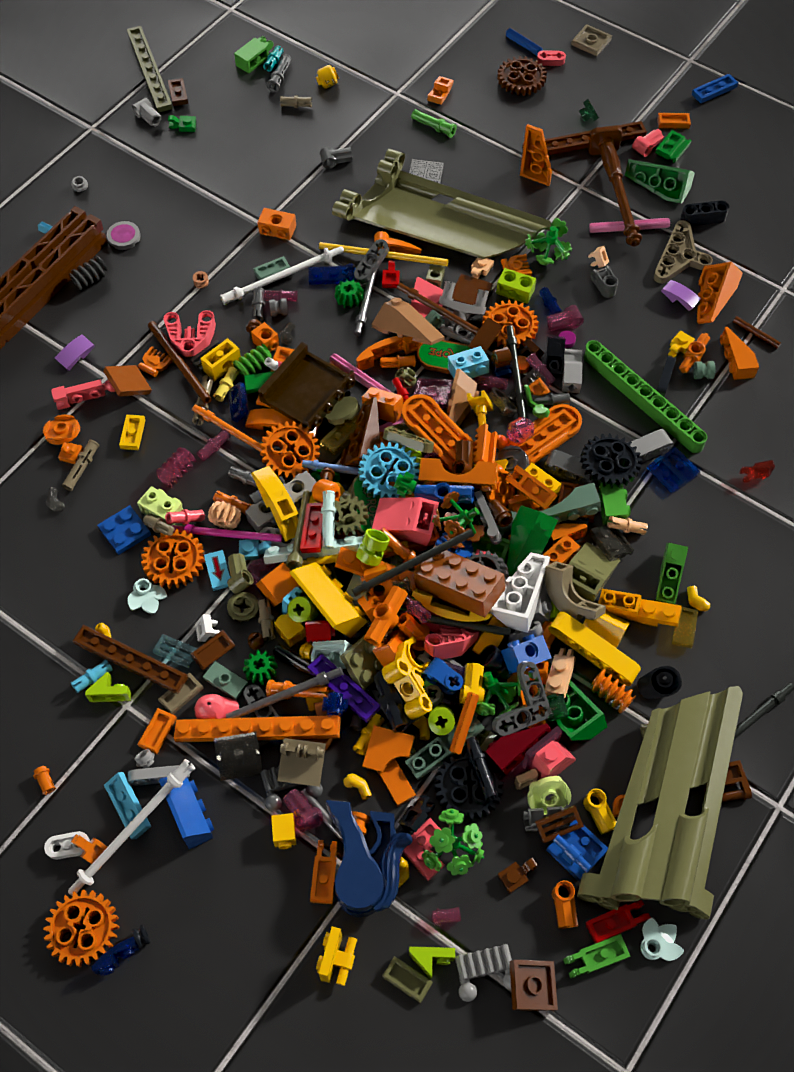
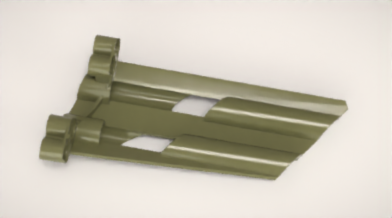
(670, 864)

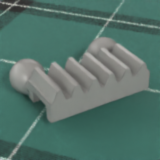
(482, 964)

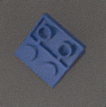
(577, 851)

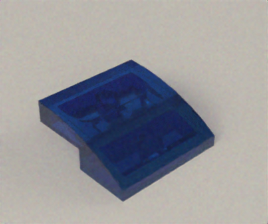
(673, 470)

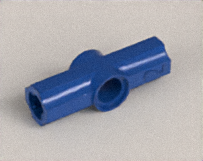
(434, 492)

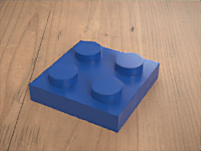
(124, 530)

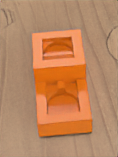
(441, 90)

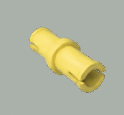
(226, 384)

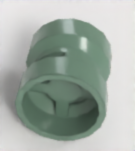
(704, 370)

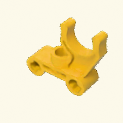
(403, 673)

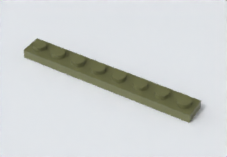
(149, 69)

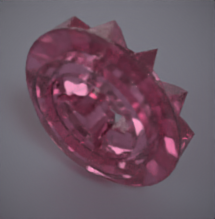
(259, 565)

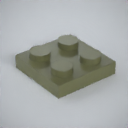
(361, 663)

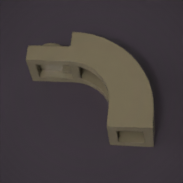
(563, 595)

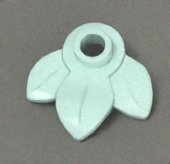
(148, 598)
(662, 939)

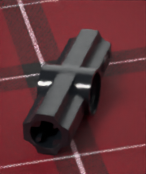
(392, 703)

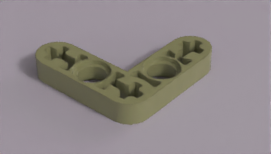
(406, 437)

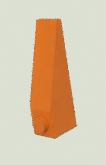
(535, 157)
(716, 287)

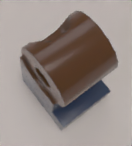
(501, 363)

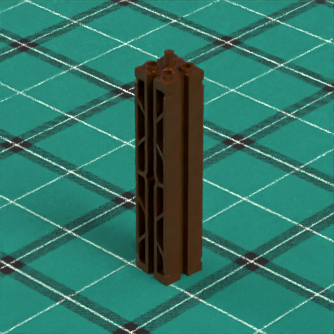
(45, 269)

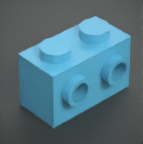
(472, 362)

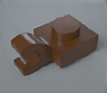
(515, 877)

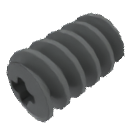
(87, 272)

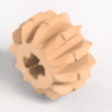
(224, 515)

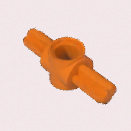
(694, 352)

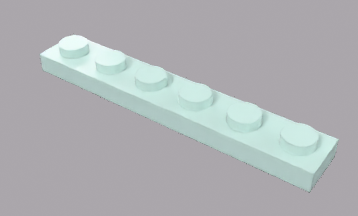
(279, 554)

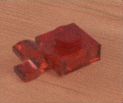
(759, 470)

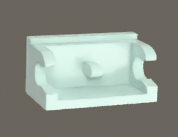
(330, 650)

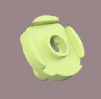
(548, 785)

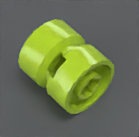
(372, 547)

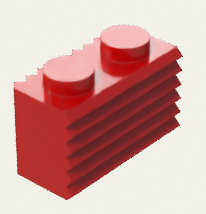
(319, 630)

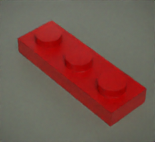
(312, 530)

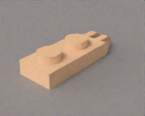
(560, 673)

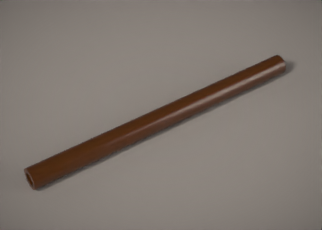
(185, 370)

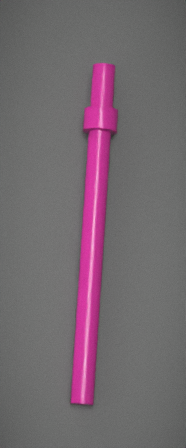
(190, 528)

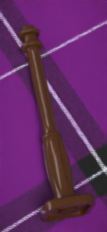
(607, 142)

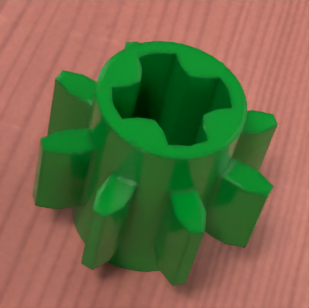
(405, 484)

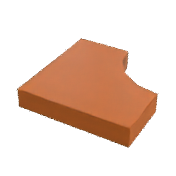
(385, 747)

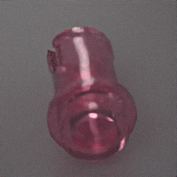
(446, 916)

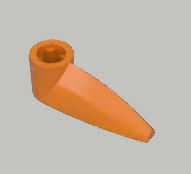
(397, 245)

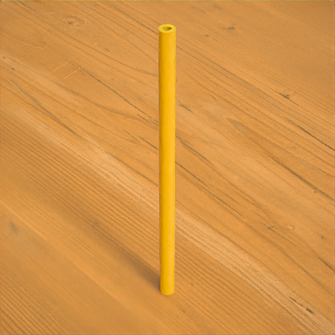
(392, 255)

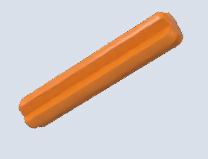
(464, 723)

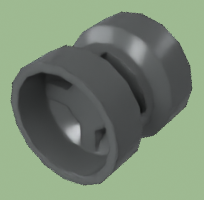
(278, 307)

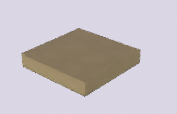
(591, 40)

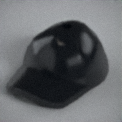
(654, 686)

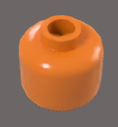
(324, 485)

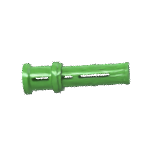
(439, 125)

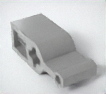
(572, 371)

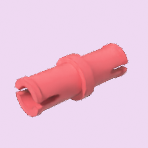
(184, 516)

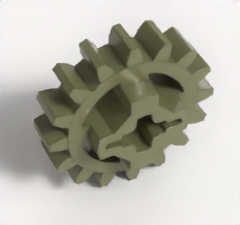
(348, 516)

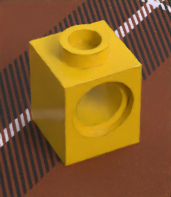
(289, 630)
(283, 831)

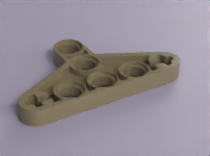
(677, 260)

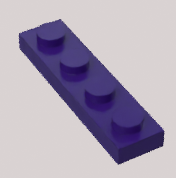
(357, 698)

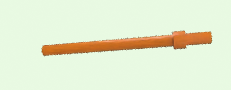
(210, 417)

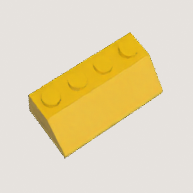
(330, 598)

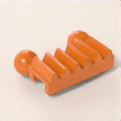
(487, 444)

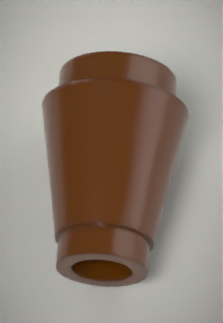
(500, 513)

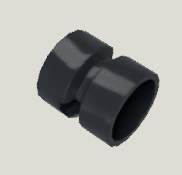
(494, 662)

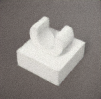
(204, 628)

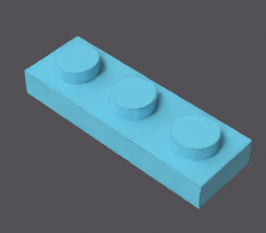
(125, 802)

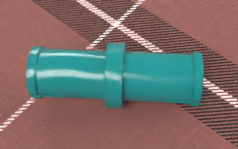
(273, 58)

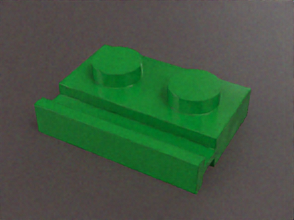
(673, 146)

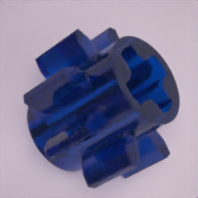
(334, 704)

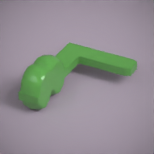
(538, 410)

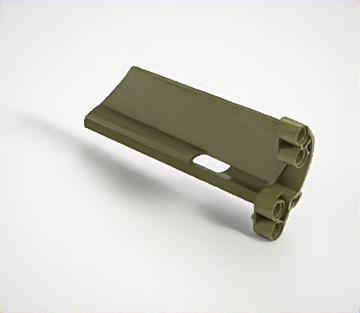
(465, 224)

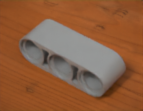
(652, 444)

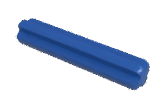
(523, 41)

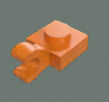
(91, 849)

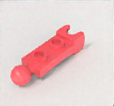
(79, 393)

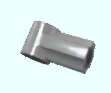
(145, 110)

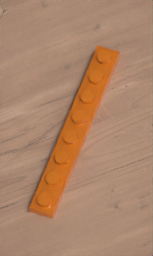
(266, 727)

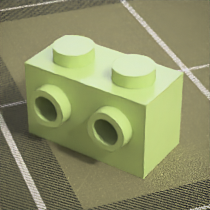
(158, 503)

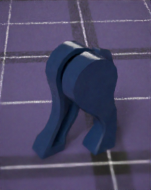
(367, 877)

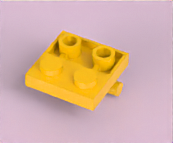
(334, 957)

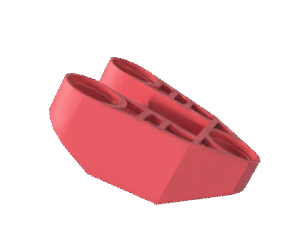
(189, 345)
(448, 640)

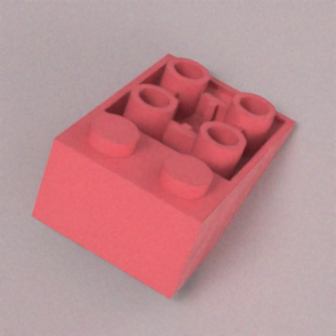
(406, 518)

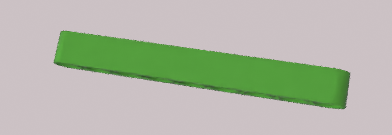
(645, 397)

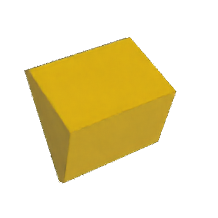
(608, 627)

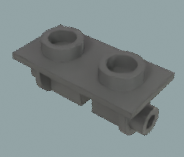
(532, 815)

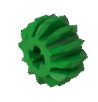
(348, 293)
(261, 673)

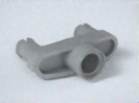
(463, 309)

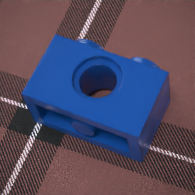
(531, 649)

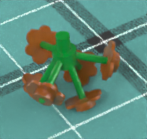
(453, 521)

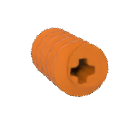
(612, 691)

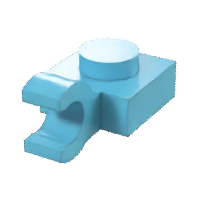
(252, 548)

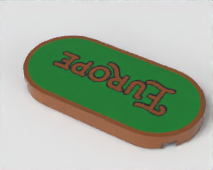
(435, 356)

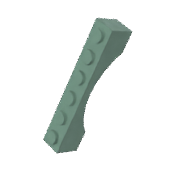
(581, 502)

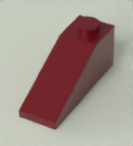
(511, 749)

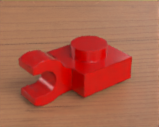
(391, 276)

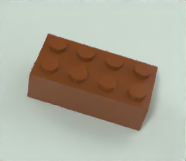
(460, 582)

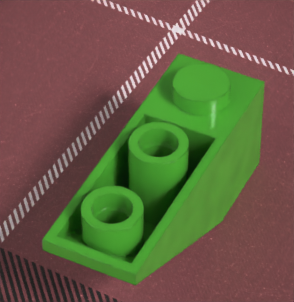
(671, 572)

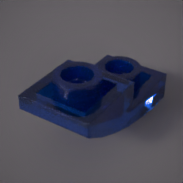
(109, 961)

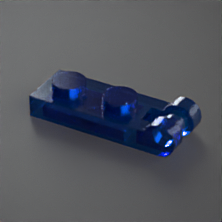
(331, 274)

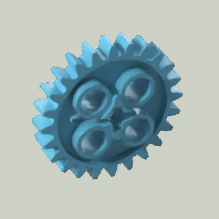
(373, 463)

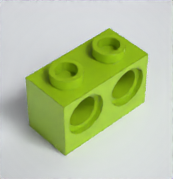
(516, 285)

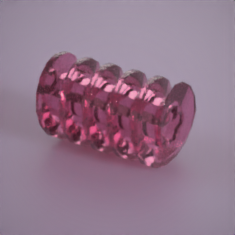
(174, 466)

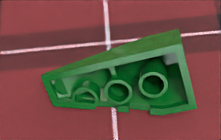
(665, 181)
(528, 535)
(584, 716)

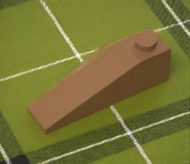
(404, 320)
(458, 405)

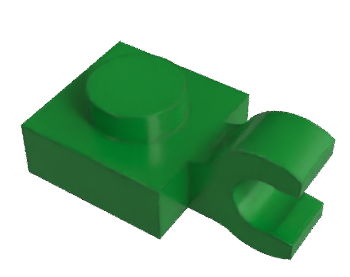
(185, 123)

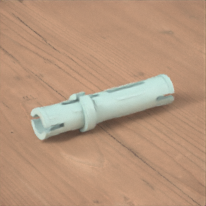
(328, 511)

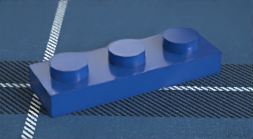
(714, 88)

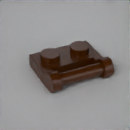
(736, 776)

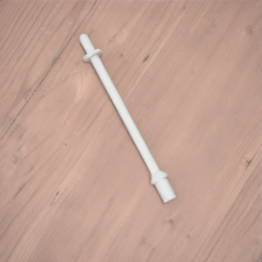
(238, 293)
(174, 781)

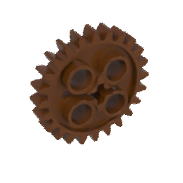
(522, 75)

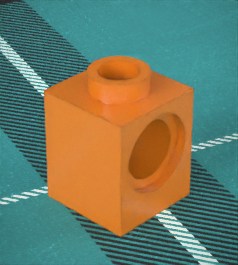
(265, 335)

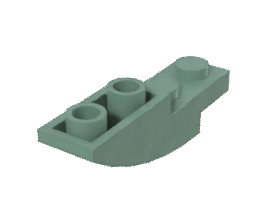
(437, 751)

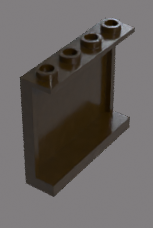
(305, 387)

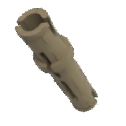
(207, 386)
(90, 449)

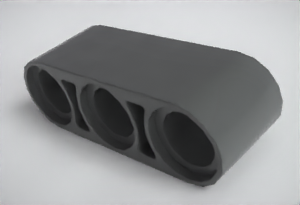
(567, 467)

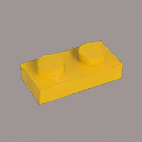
(132, 432)

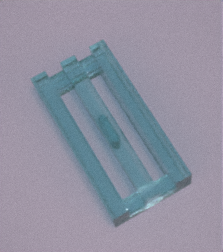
(187, 663)

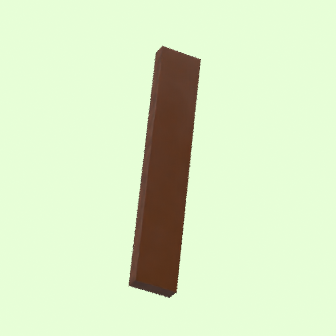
(130, 659)

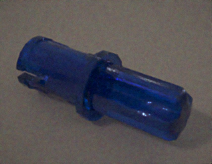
(549, 301)

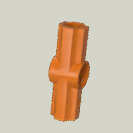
(385, 616)

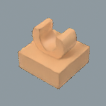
(600, 256)

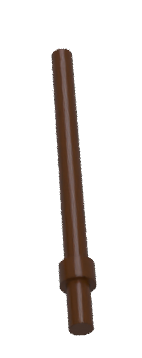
(414, 295)

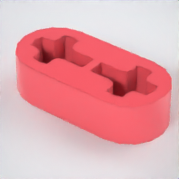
(551, 58)

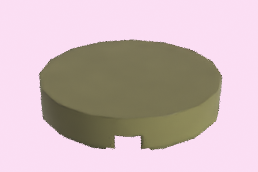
(343, 410)

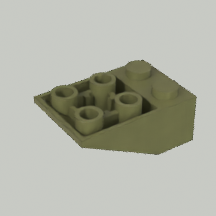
(591, 571)

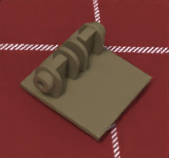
(301, 762)

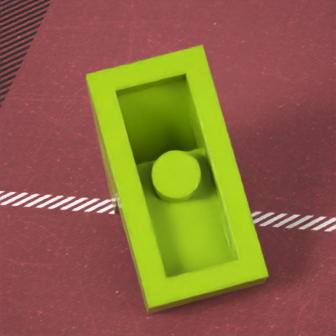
(104, 691)
(425, 955)

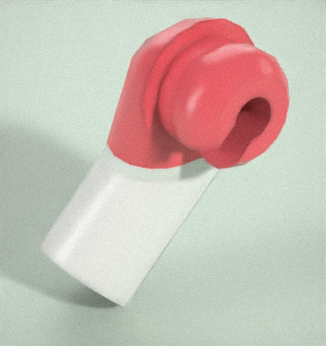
(272, 363)

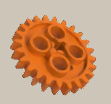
(522, 320)
(276, 458)
(155, 557)
(61, 923)

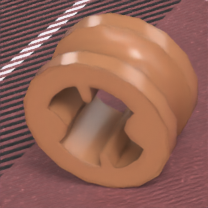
(200, 275)

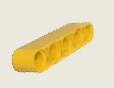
(594, 648)

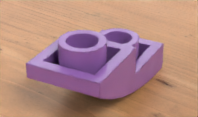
(679, 292)
(76, 349)

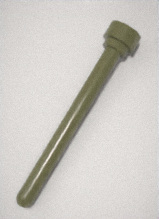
(295, 559)

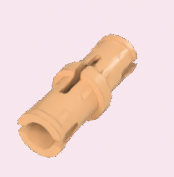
(627, 525)

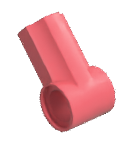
(645, 144)

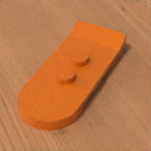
(430, 422)
(551, 432)

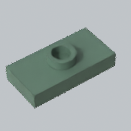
(271, 268)
(225, 680)

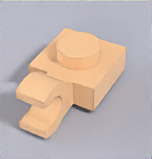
(481, 266)

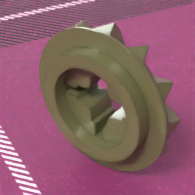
(237, 601)

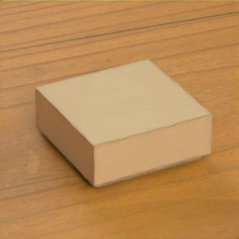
(526, 779)

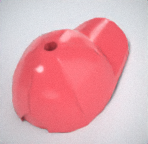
(218, 709)

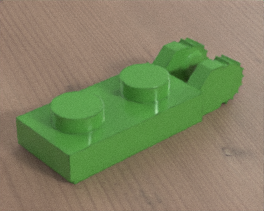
(599, 955)

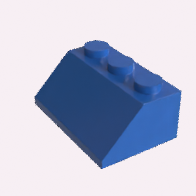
(189, 813)

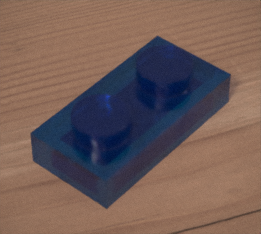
(238, 401)

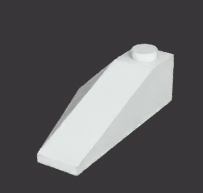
(521, 593)

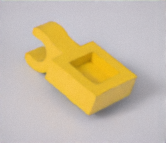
(680, 343)

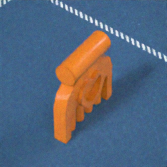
(516, 263)
(152, 363)

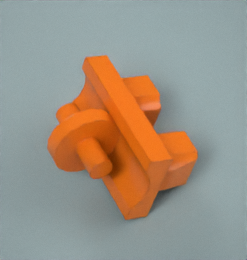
(520, 499)

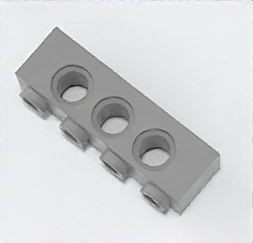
(255, 513)

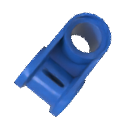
(441, 675)

